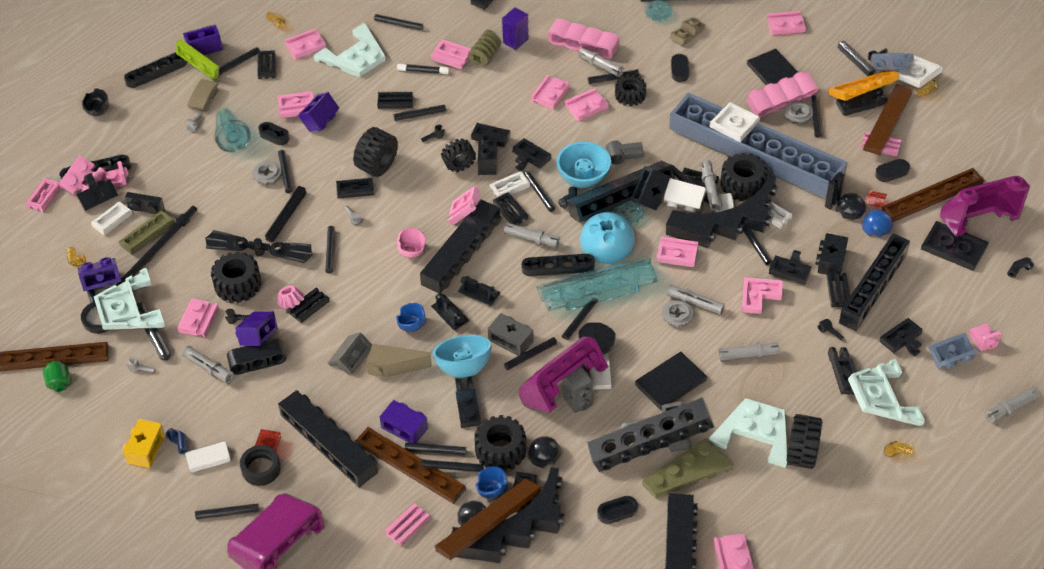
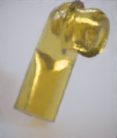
(277, 18)
(931, 87)
(74, 260)
(896, 448)

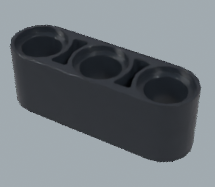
(254, 358)

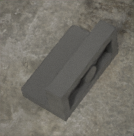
(351, 352)

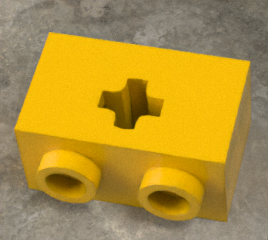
(143, 443)

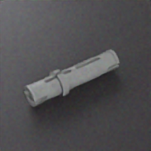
(597, 60)
(709, 179)
(539, 237)
(695, 299)
(749, 351)
(208, 364)
(1007, 407)

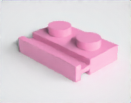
(786, 23)
(305, 44)
(451, 54)
(550, 92)
(293, 104)
(586, 104)
(464, 205)
(677, 251)
(198, 318)
(732, 552)

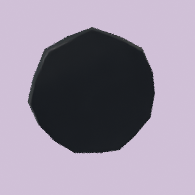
(601, 333)

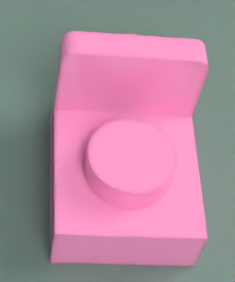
(117, 176)
(985, 337)

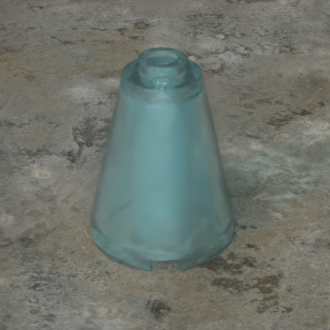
(230, 131)

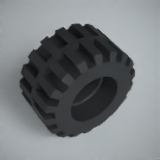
(375, 151)
(743, 176)
(236, 288)
(496, 430)
(804, 441)

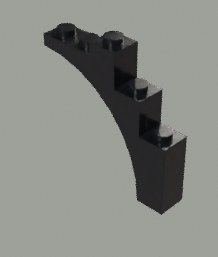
(727, 223)
(518, 530)

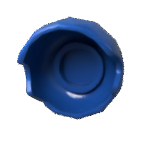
(877, 223)
(411, 317)
(491, 482)

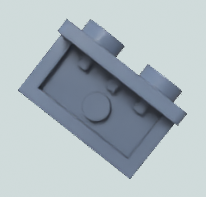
(892, 61)
(952, 350)

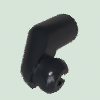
(572, 192)
(1019, 264)

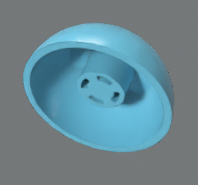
(583, 164)
(607, 237)
(463, 355)

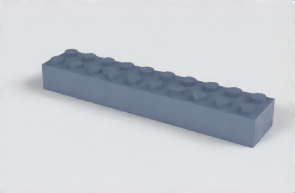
(783, 155)

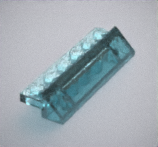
(597, 284)

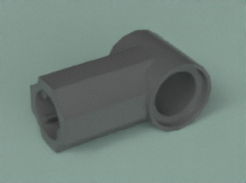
(620, 152)

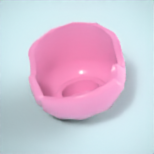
(411, 242)

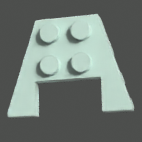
(358, 58)
(119, 309)
(877, 396)
(759, 423)

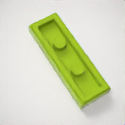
(197, 59)

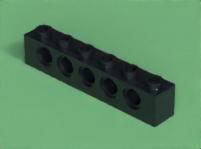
(874, 282)
(639, 434)

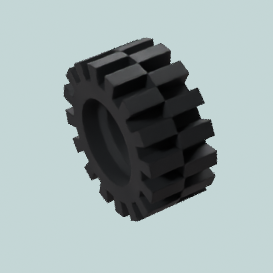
(627, 97)
(454, 149)

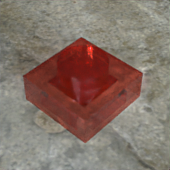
(875, 198)
(269, 438)

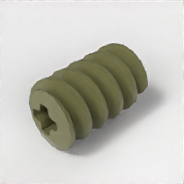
(484, 48)

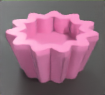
(289, 297)

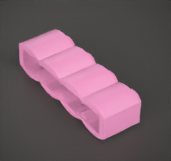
(578, 36)
(779, 95)

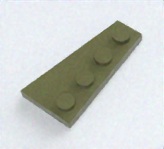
(688, 468)

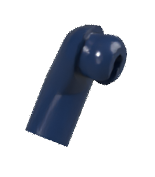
(178, 438)

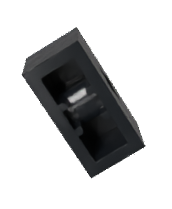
(487, 154)
(650, 188)
(832, 254)

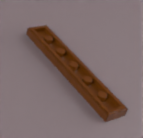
(888, 119)
(932, 195)
(42, 356)
(410, 465)
(487, 519)

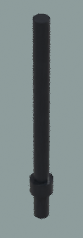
(181, 221)

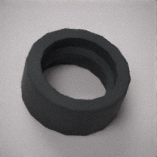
(265, 477)

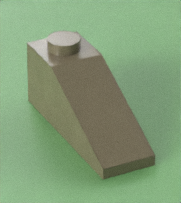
(392, 361)

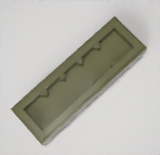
(146, 232)

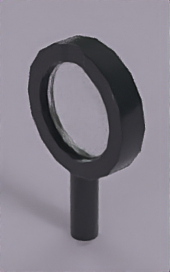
(90, 316)

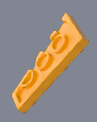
(863, 85)

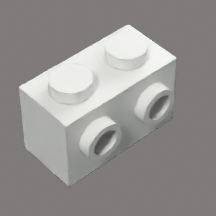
(684, 196)

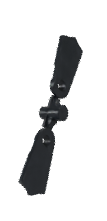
(292, 251)

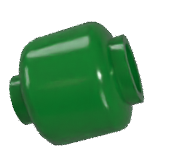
(56, 376)

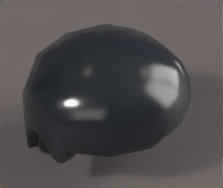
(95, 102)
(851, 206)
(544, 451)
(469, 510)

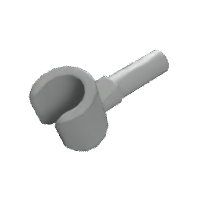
(192, 125)
(355, 217)
(135, 366)

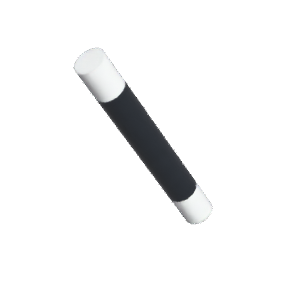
(425, 69)

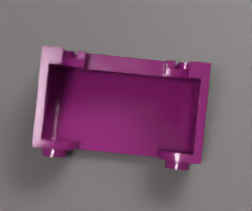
(1001, 196)
(542, 386)
(274, 532)

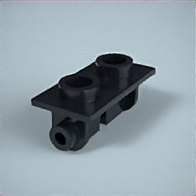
(478, 291)
(449, 312)

